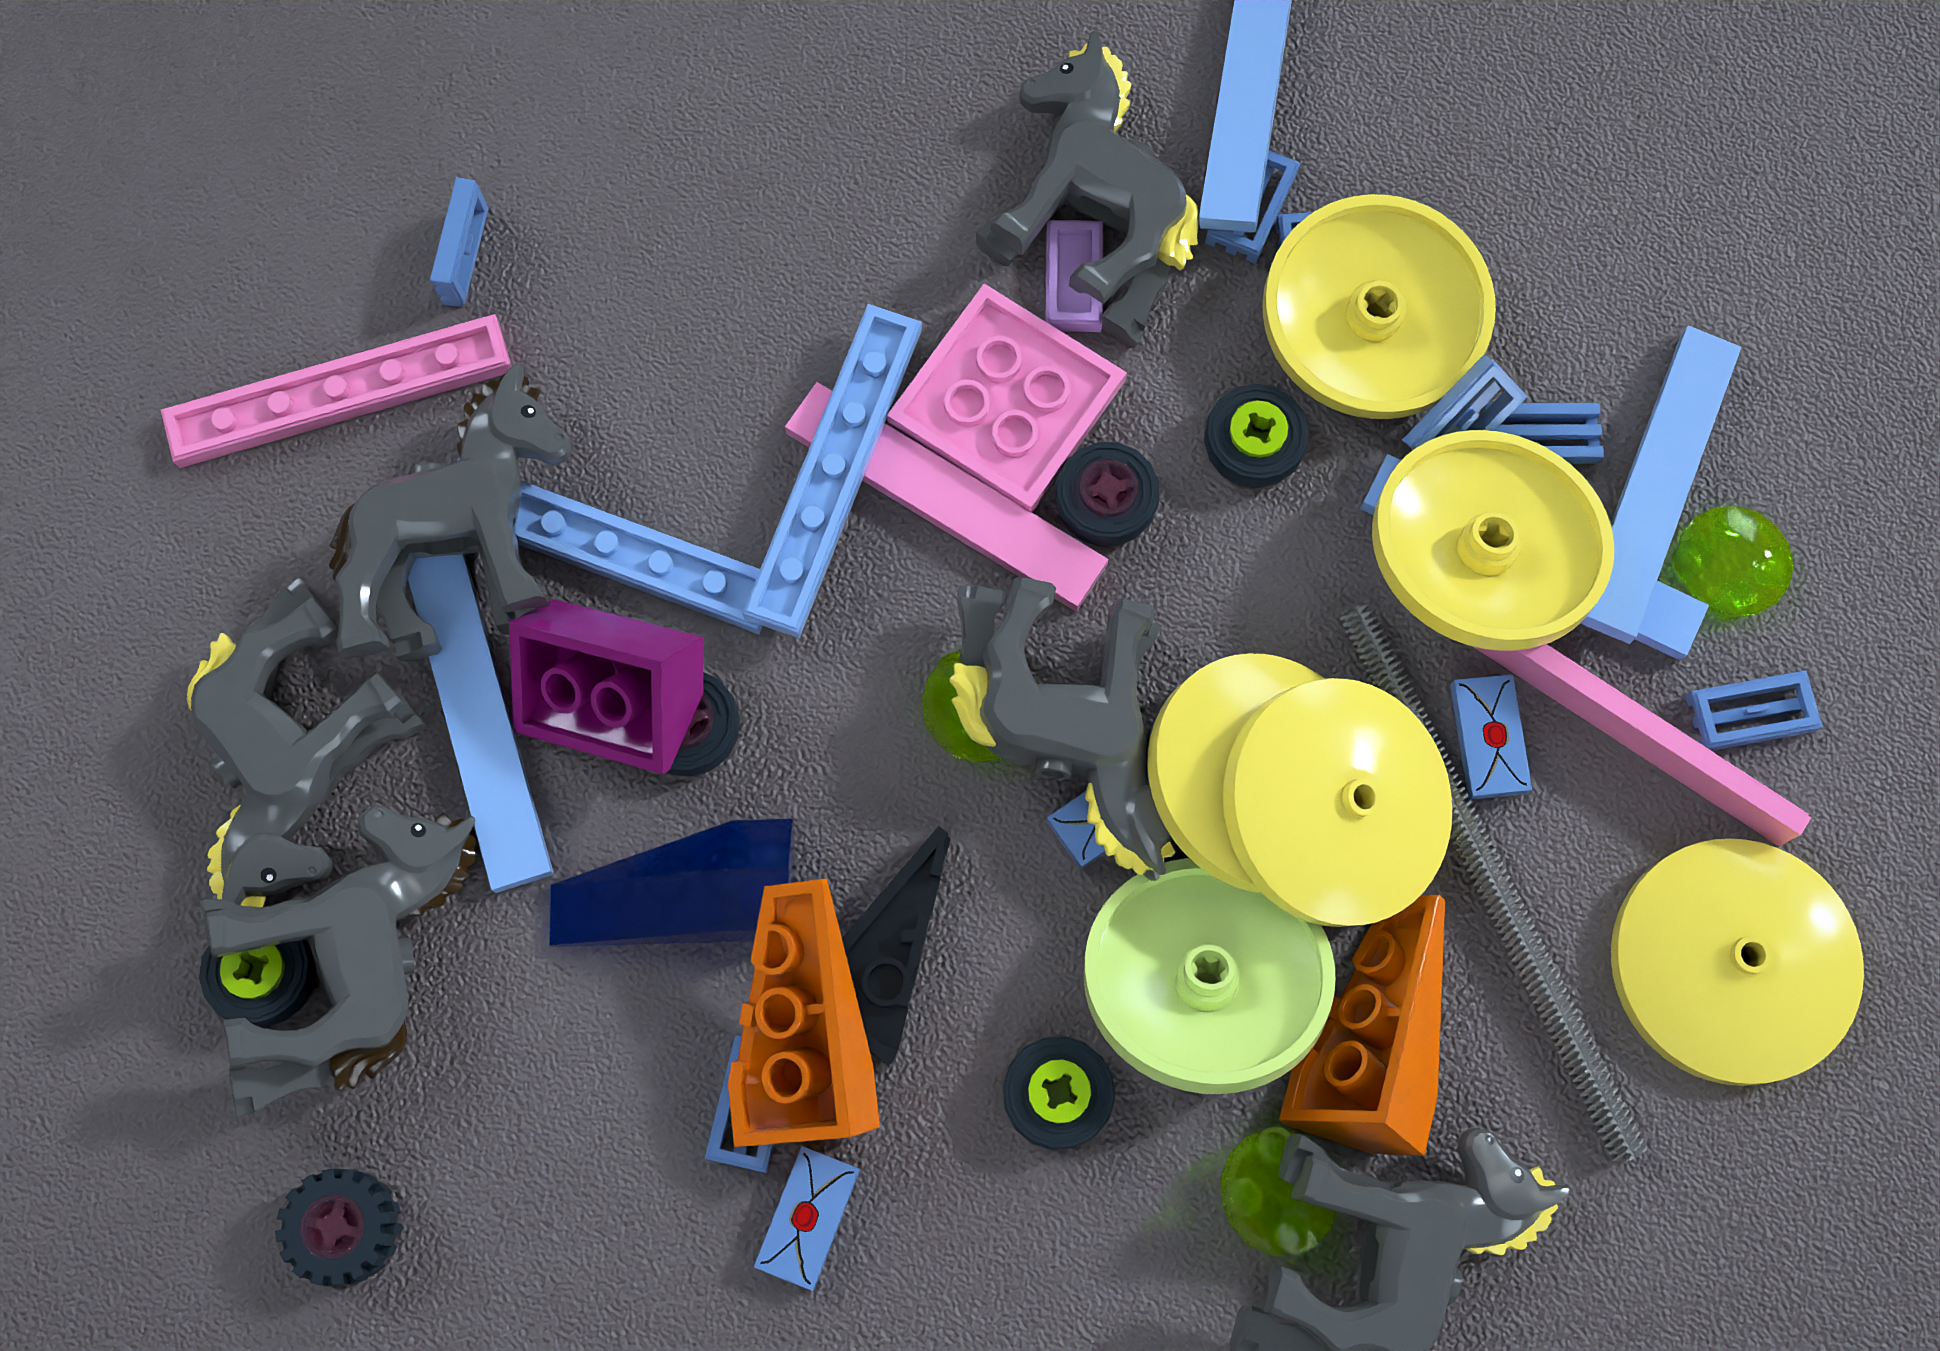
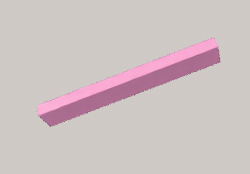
(335, 391)
(967, 508)
(1656, 741)

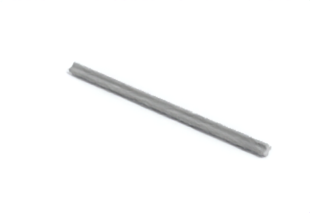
(1507, 912)

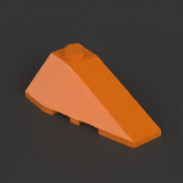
(803, 1039)
(1378, 1056)

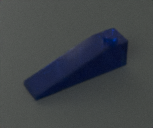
(678, 892)

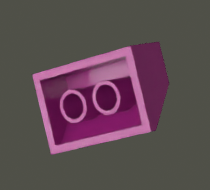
(604, 683)

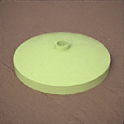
(1206, 981)

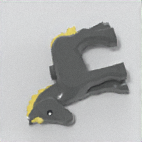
(1105, 181)
(1065, 725)
(273, 755)
(1406, 1249)

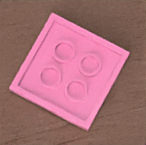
(1006, 397)

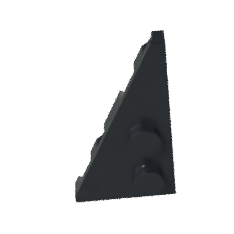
(889, 944)

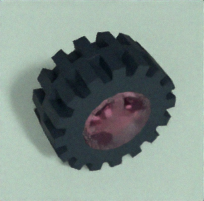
(316, 1222)

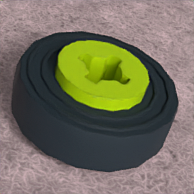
(1252, 456)
(271, 991)
(1046, 1111)

